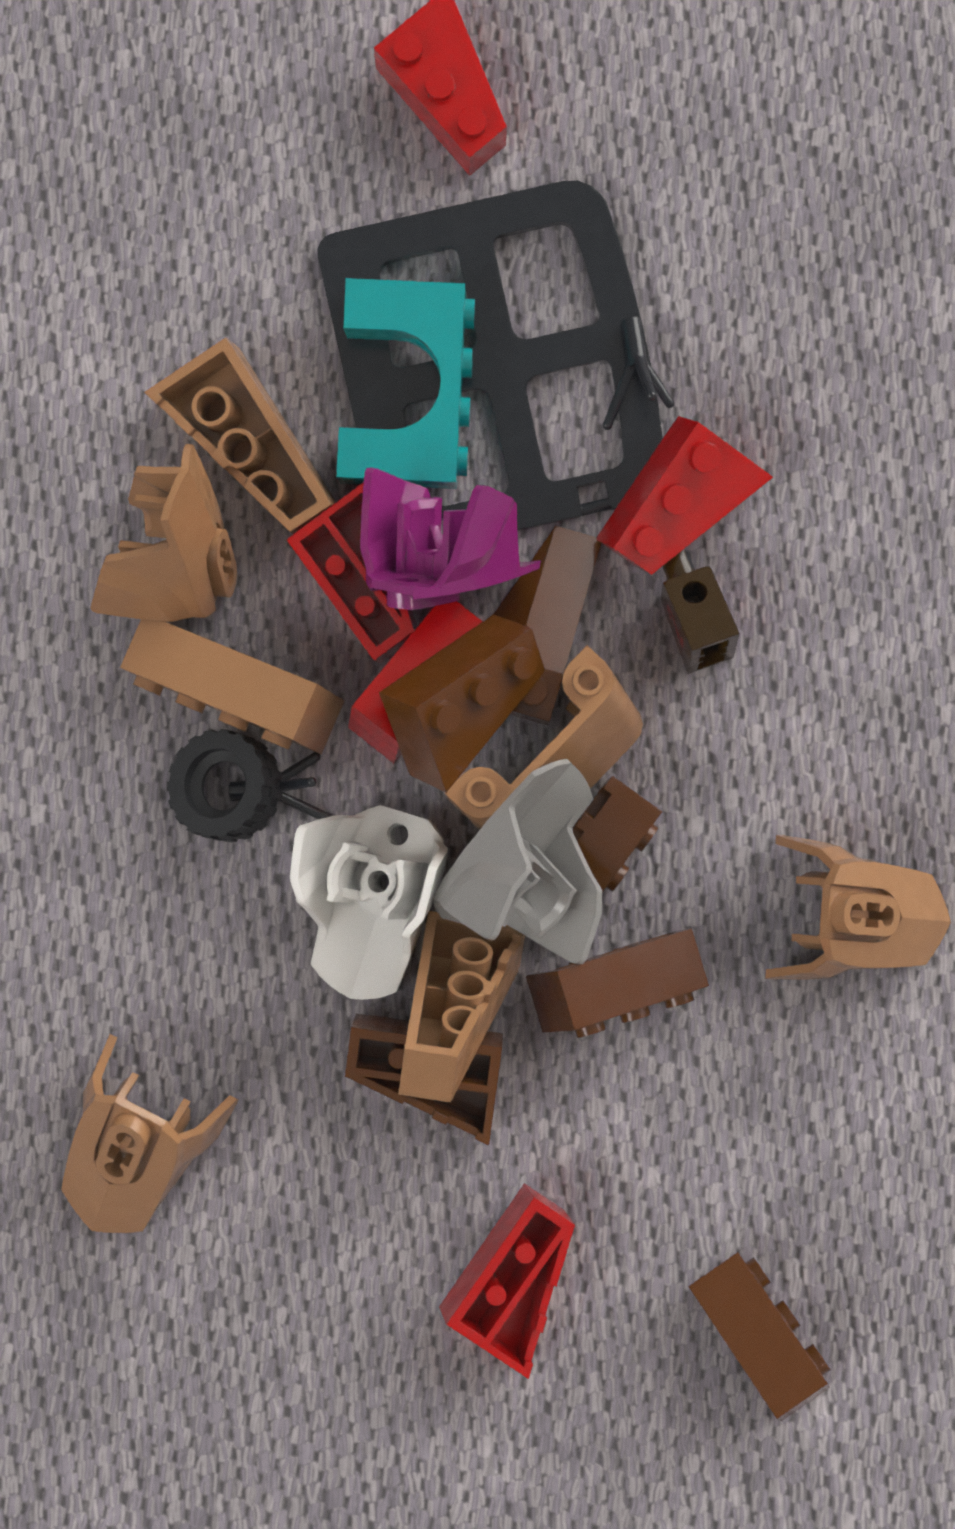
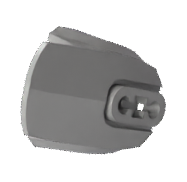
(530, 868)

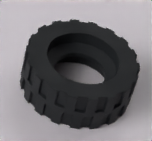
(188, 780)

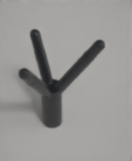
(635, 360)
(237, 788)

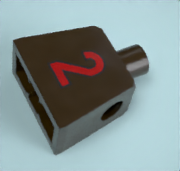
(702, 629)

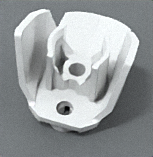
(362, 929)

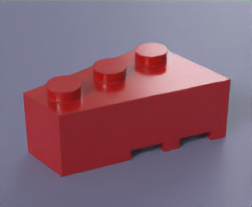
(443, 82)
(679, 495)
(510, 1280)

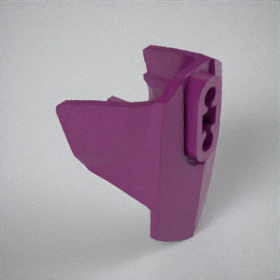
(417, 562)

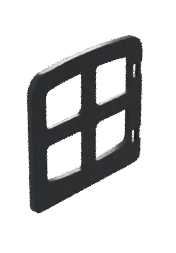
(501, 358)

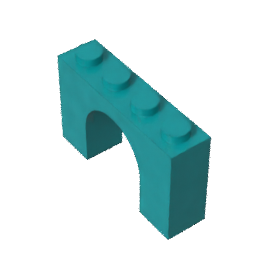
(434, 320)

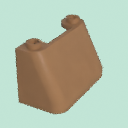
(593, 741)

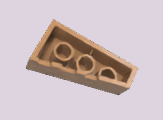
(247, 432)
(232, 683)

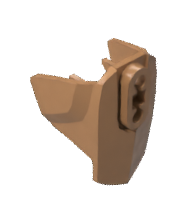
(186, 570)
(869, 914)
(129, 1157)

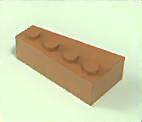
(454, 1003)

